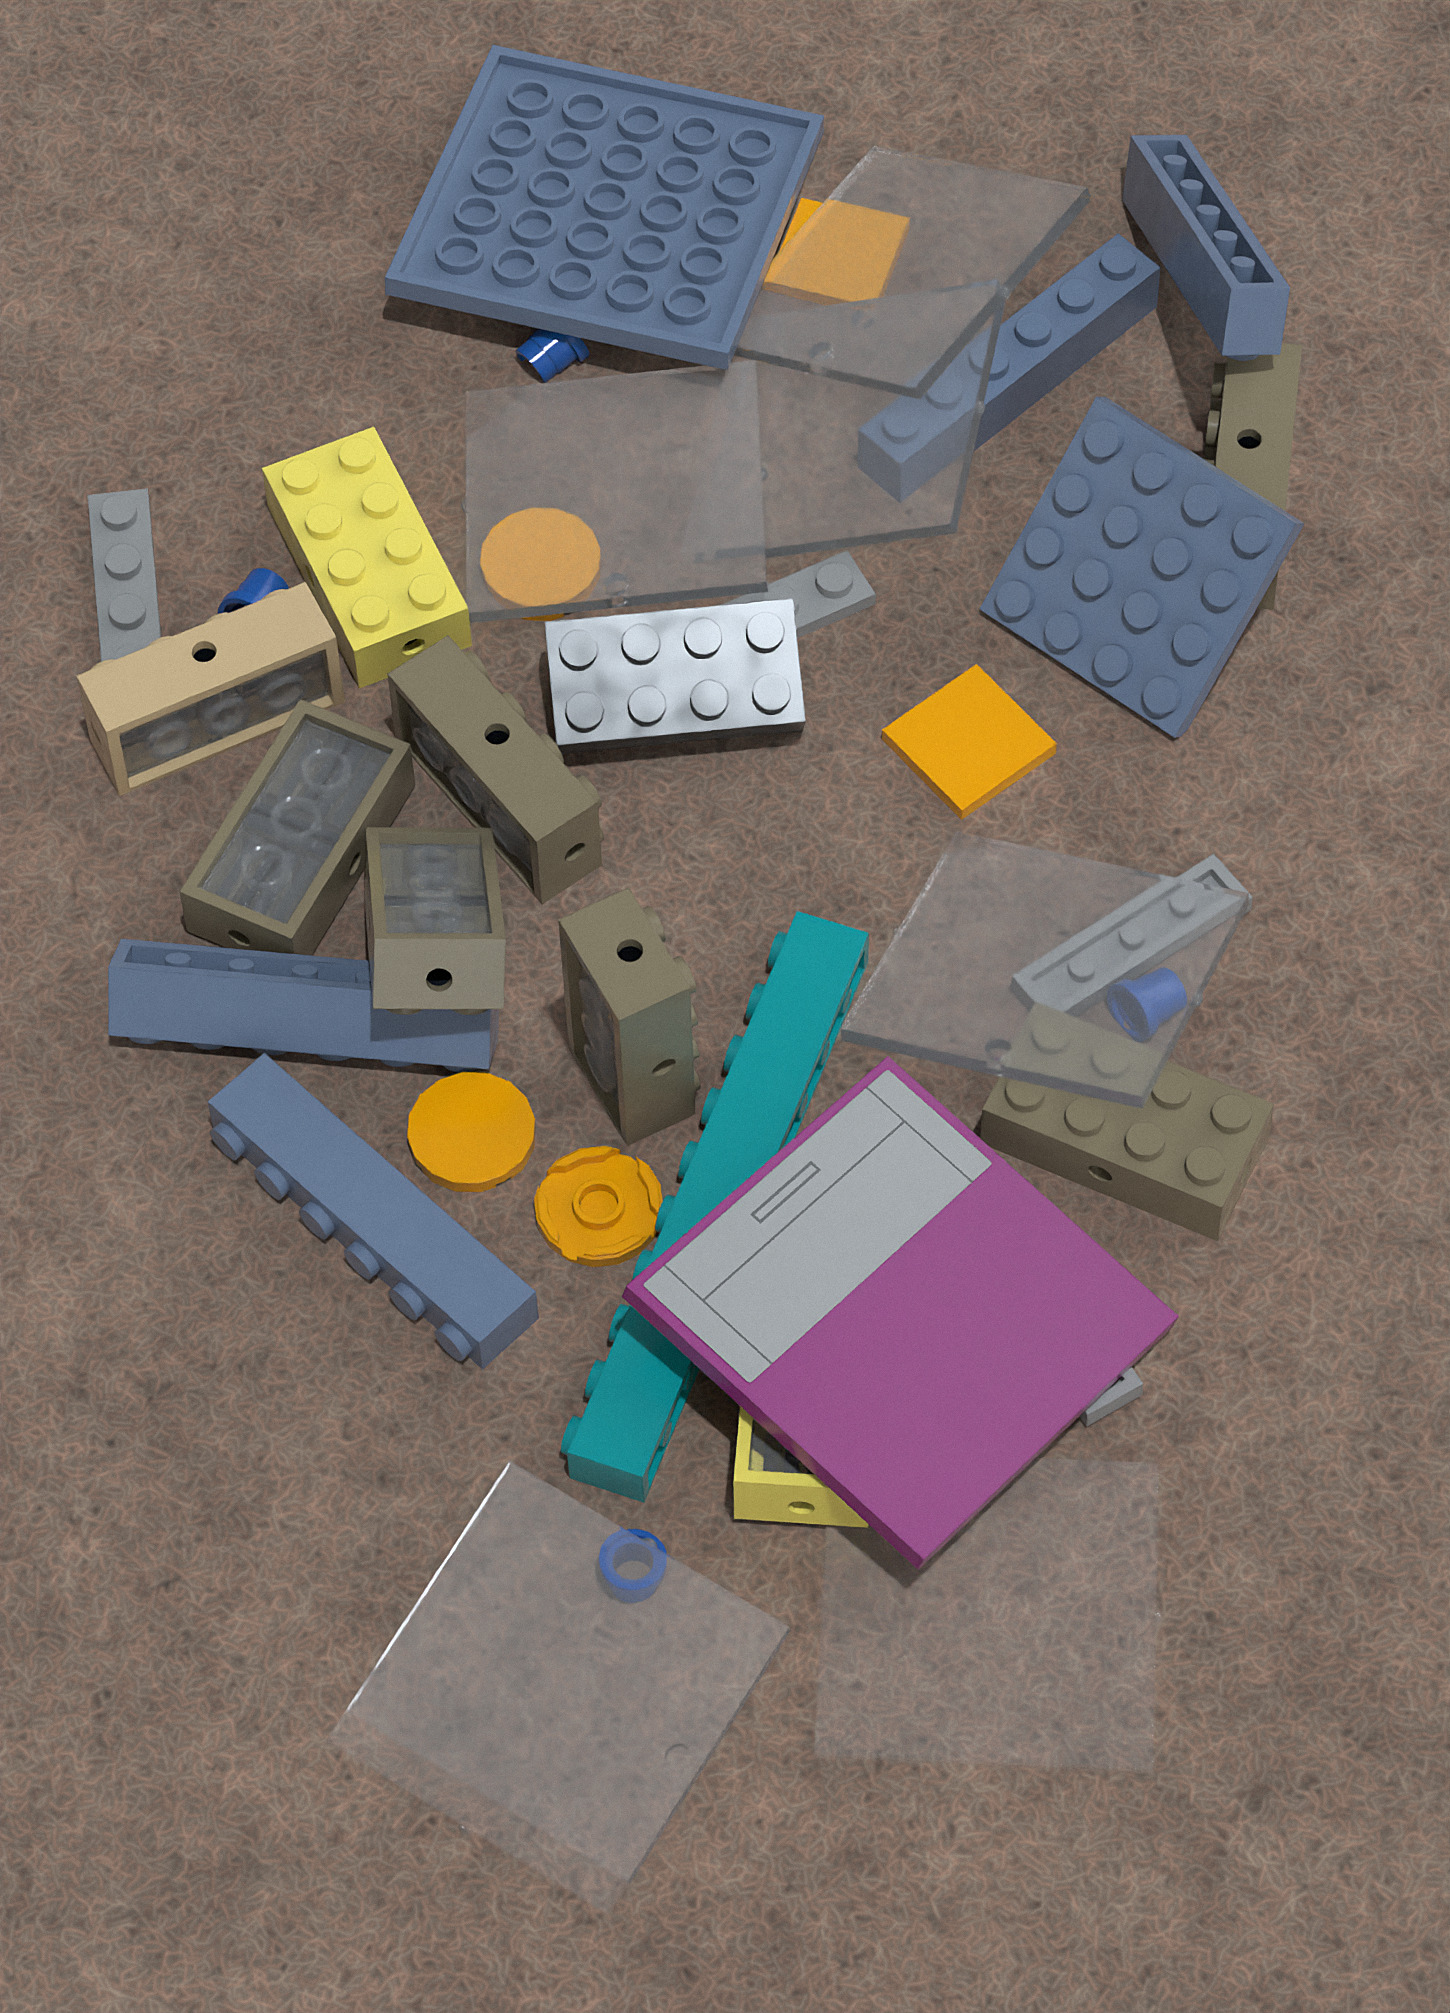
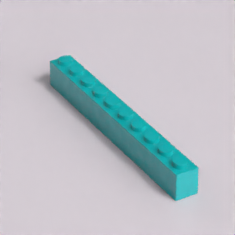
(749, 1120)

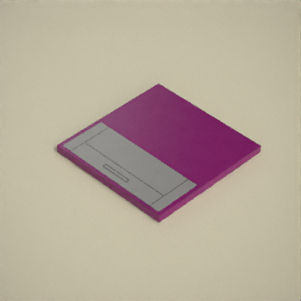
(900, 1310)

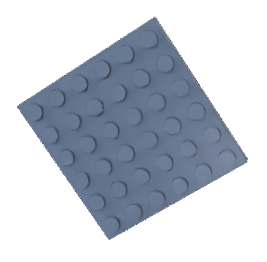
(606, 207)

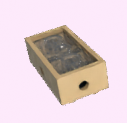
(210, 687)

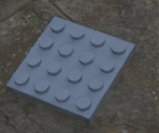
(1141, 566)

